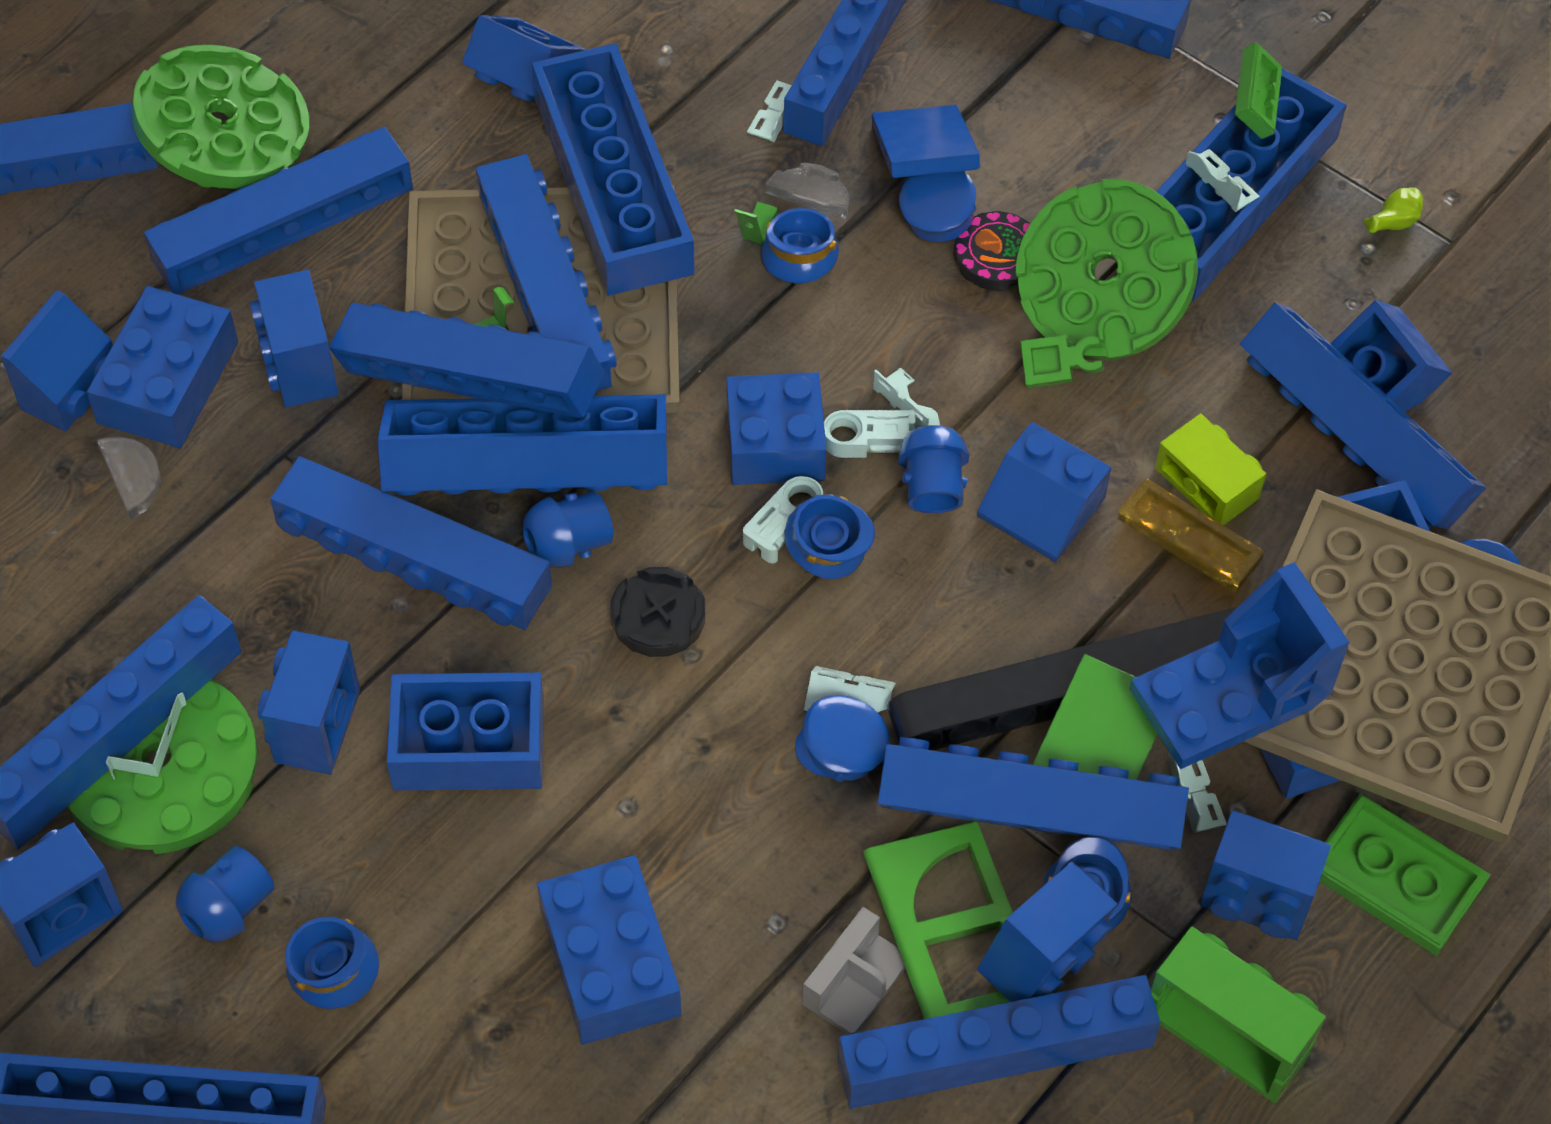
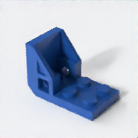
(1268, 667)

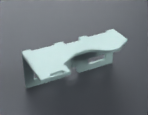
(773, 115)
(1227, 187)
(896, 391)
(825, 686)
(1199, 799)

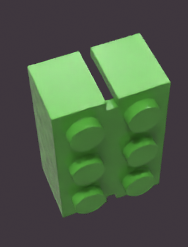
(1235, 1013)

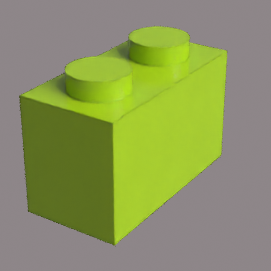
(1210, 469)

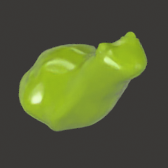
(1398, 211)

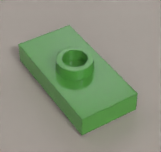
(1258, 90)

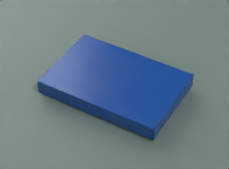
(925, 141)

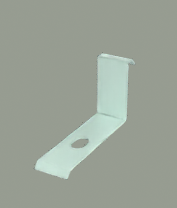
(147, 768)

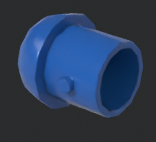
(934, 468)
(567, 528)
(223, 895)

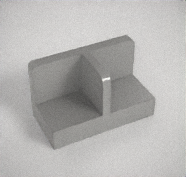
(853, 975)

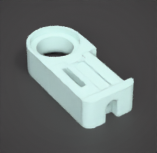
(875, 431)
(768, 524)

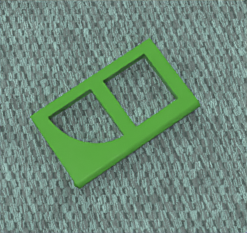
(896, 875)

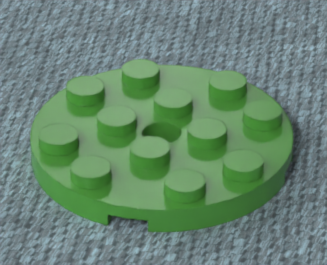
(176, 123)
(1101, 223)
(194, 793)

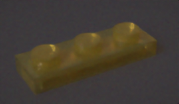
(1190, 535)

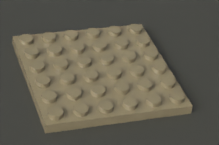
(459, 263)
(1439, 671)

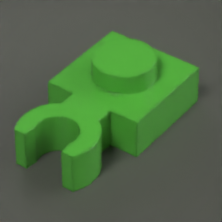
(1051, 360)

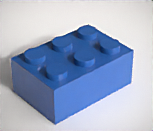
(163, 367)
(466, 731)
(609, 949)

